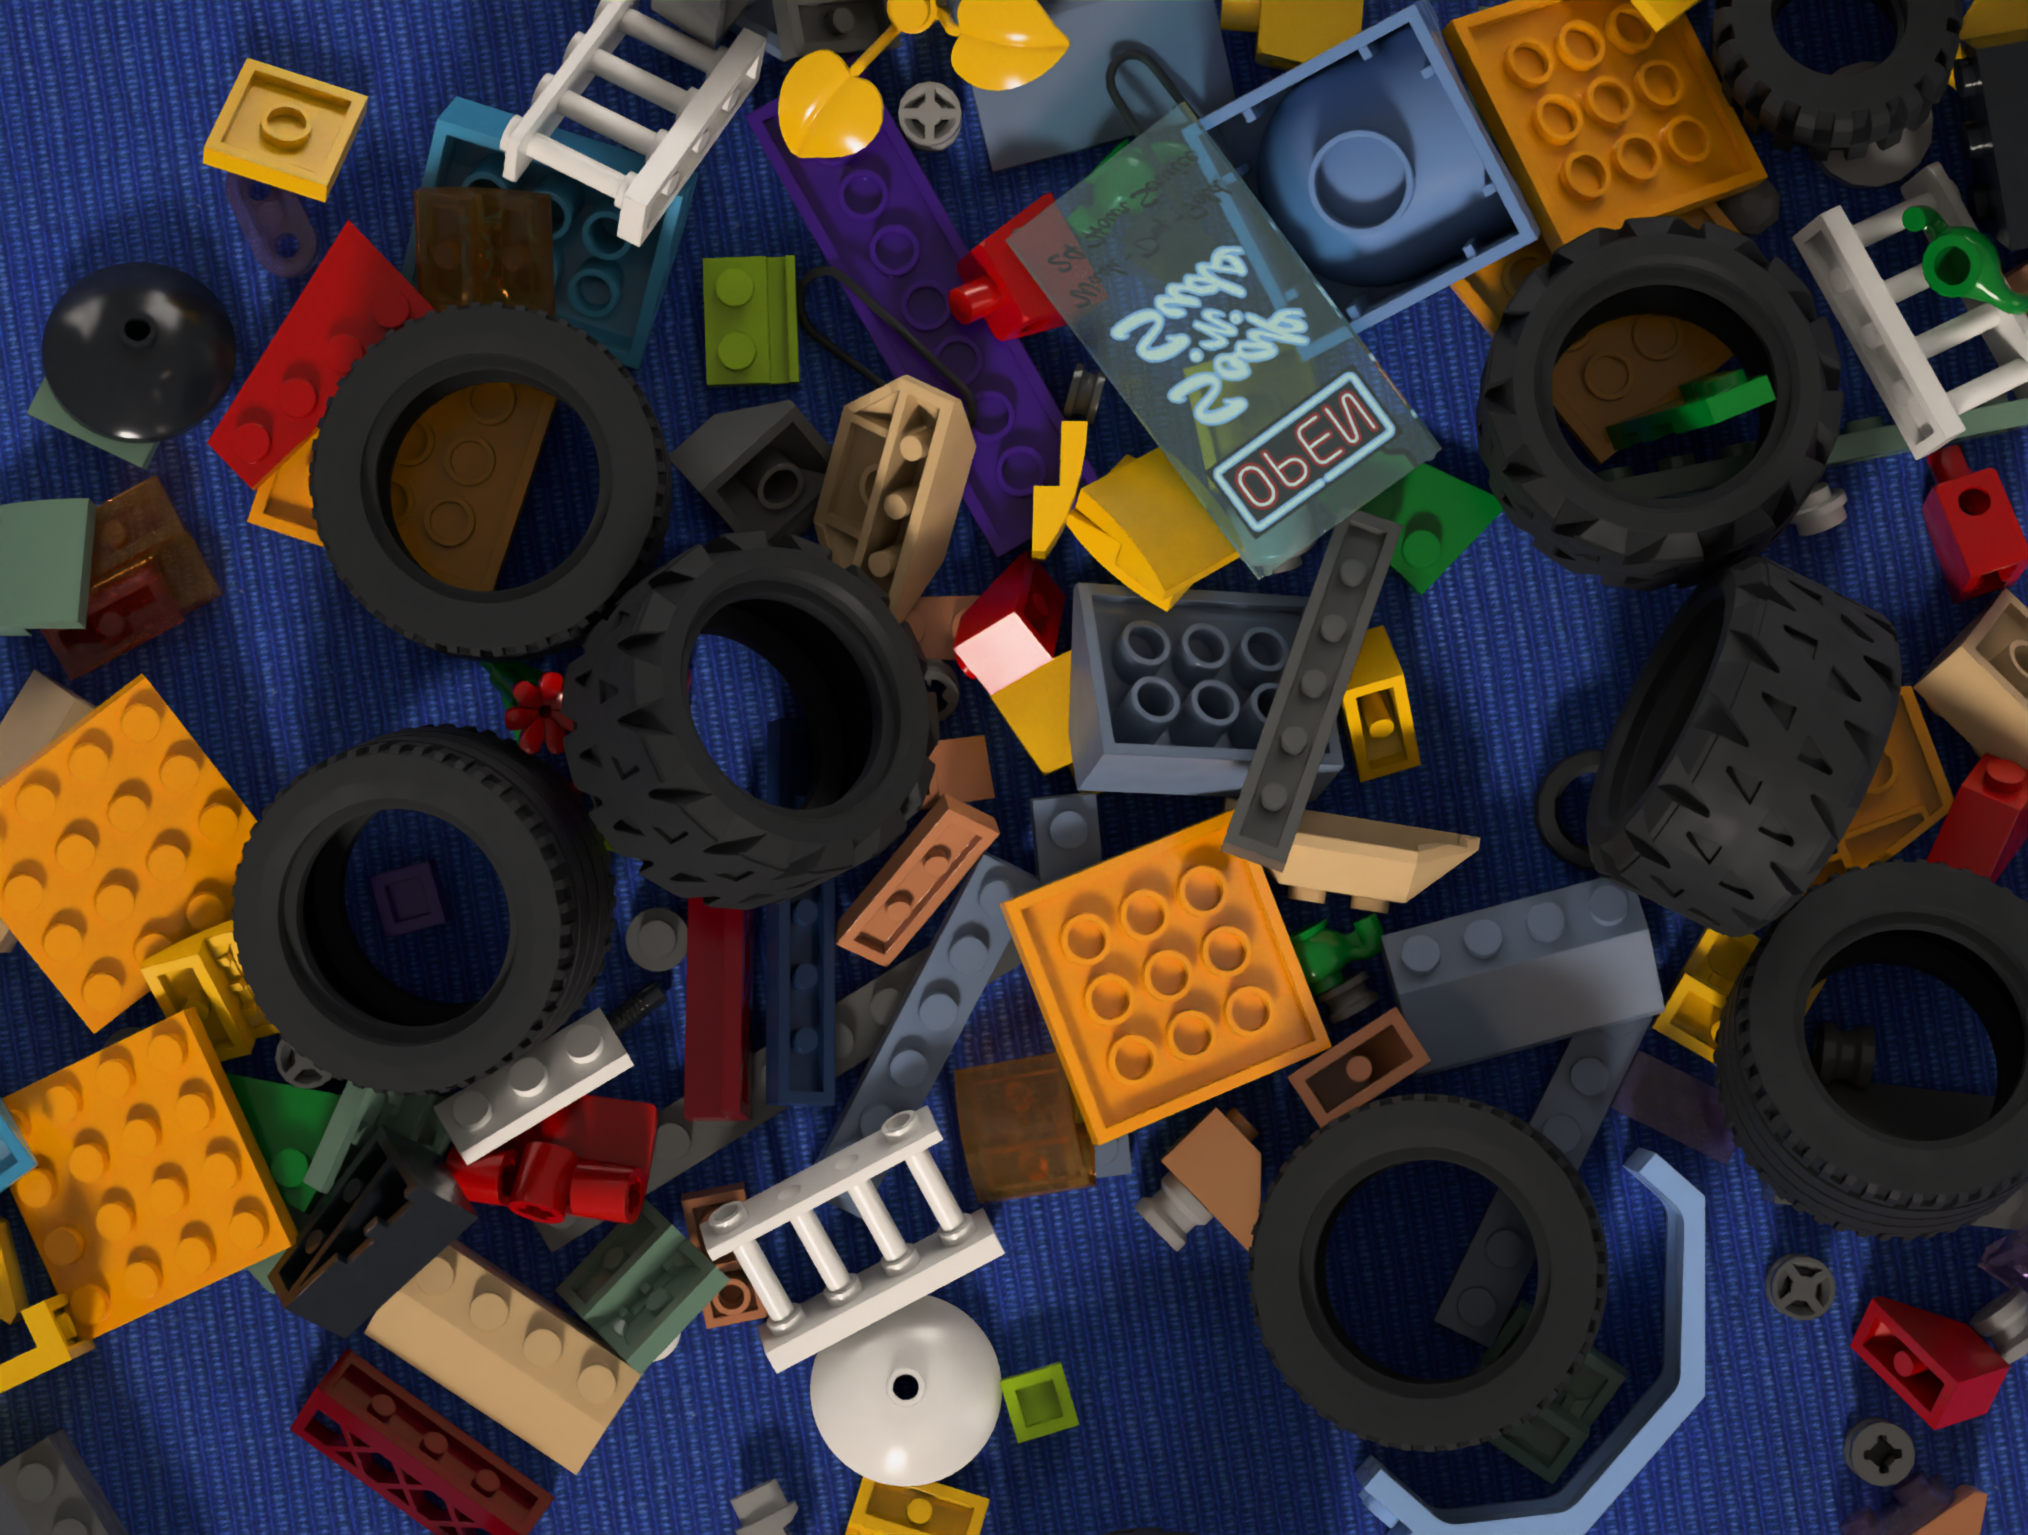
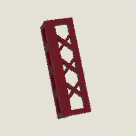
(719, 1013)
(424, 1452)

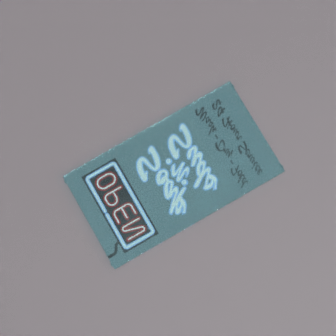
(1222, 342)

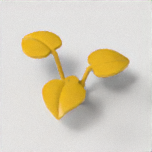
(998, 47)

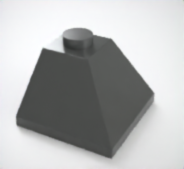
(758, 468)

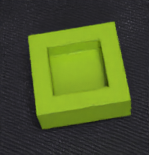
(1039, 1402)

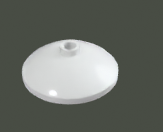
(916, 1437)

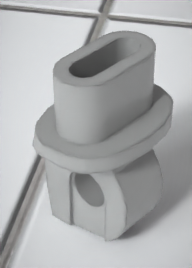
(764, 1510)

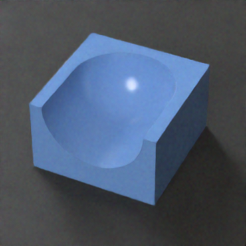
(1377, 168)

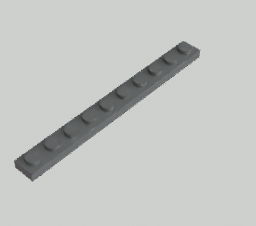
(684, 1143)

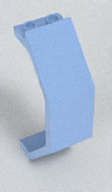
(1638, 1433)

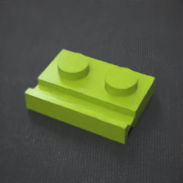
(751, 321)

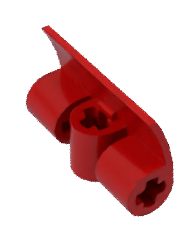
(576, 1163)

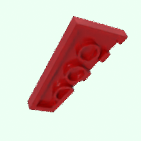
(337, 316)

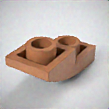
(737, 1299)

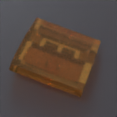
(484, 247)
(148, 524)
(1022, 1129)

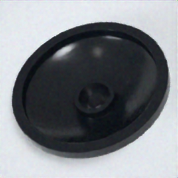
(145, 386)

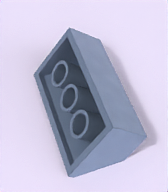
(1524, 973)

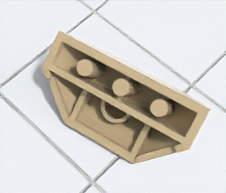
(896, 486)
(1365, 859)

